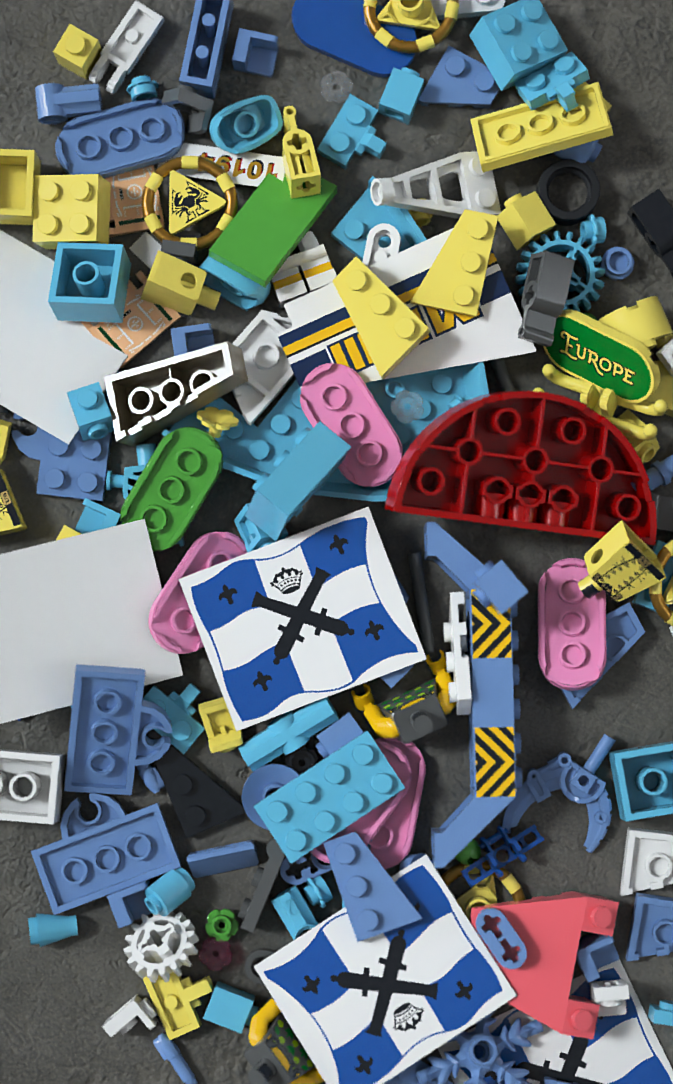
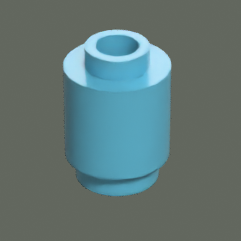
(169, 891)

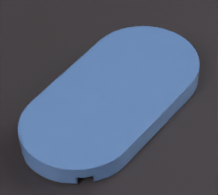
(120, 138)

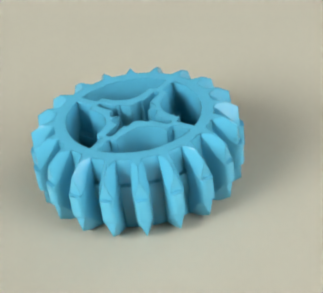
(574, 251)

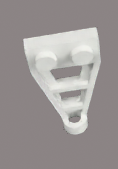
(476, 187)

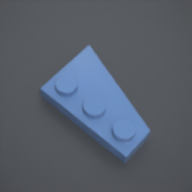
(621, 634)
(650, 927)

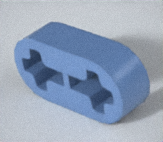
(507, 933)

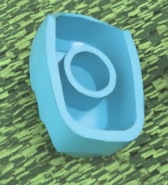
(246, 124)
(233, 285)

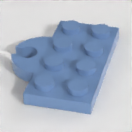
(66, 469)
(111, 730)
(104, 852)

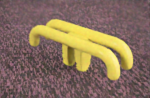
(606, 402)

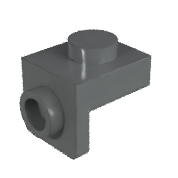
(189, 102)
(181, 250)

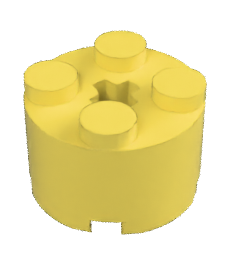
(642, 322)

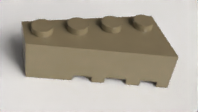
(171, 389)

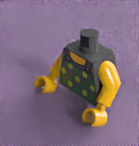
(413, 711)
(276, 1051)

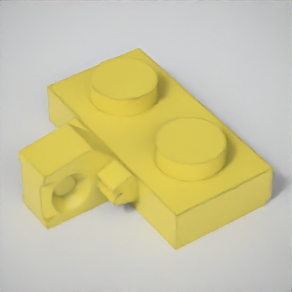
(177, 1002)

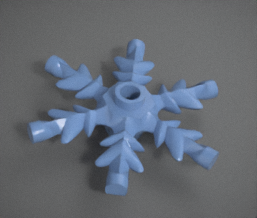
(491, 1057)

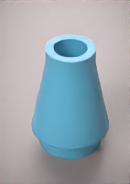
(51, 928)

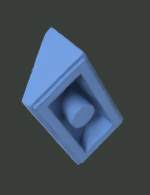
(223, 858)

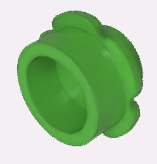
(217, 916)

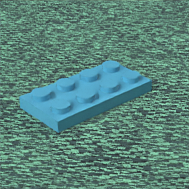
(329, 796)

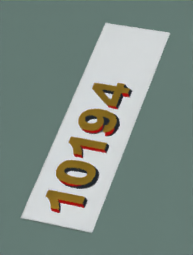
(243, 168)

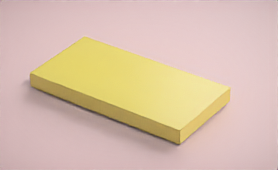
(525, 134)

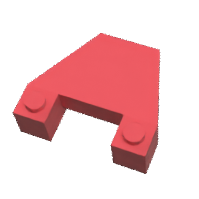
(551, 936)

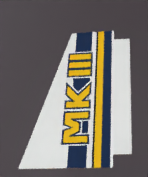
(326, 334)

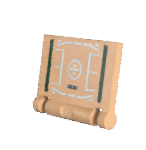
(126, 201)
(140, 325)

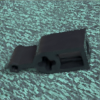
(655, 222)

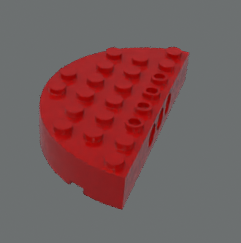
(527, 466)

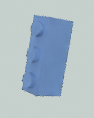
(206, 45)

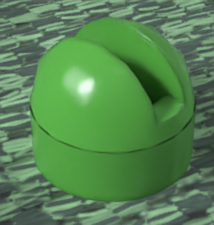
(469, 853)

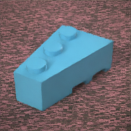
(295, 478)

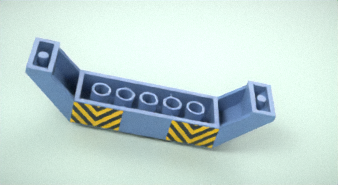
(492, 704)

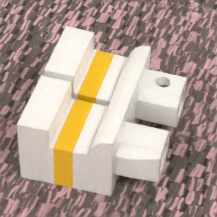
(314, 266)

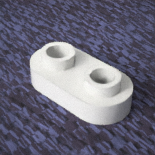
(373, 252)

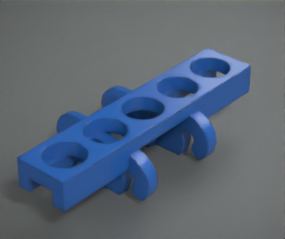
(491, 854)

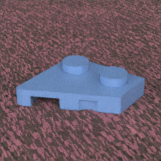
(460, 82)

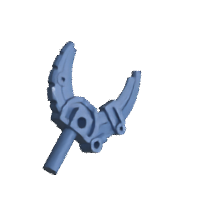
(576, 783)

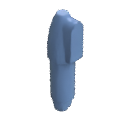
(151, 777)
(171, 1052)

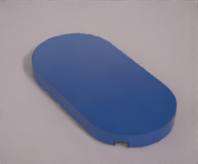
(341, 33)

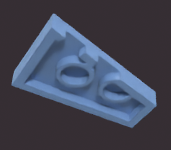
(367, 890)

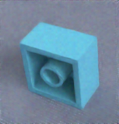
(517, 41)
(89, 282)
(643, 780)

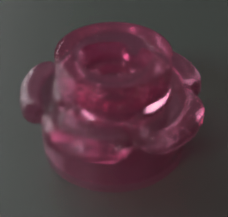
(206, 956)

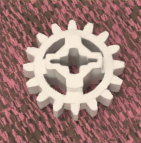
(161, 946)

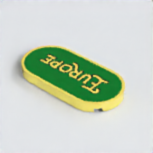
(603, 357)

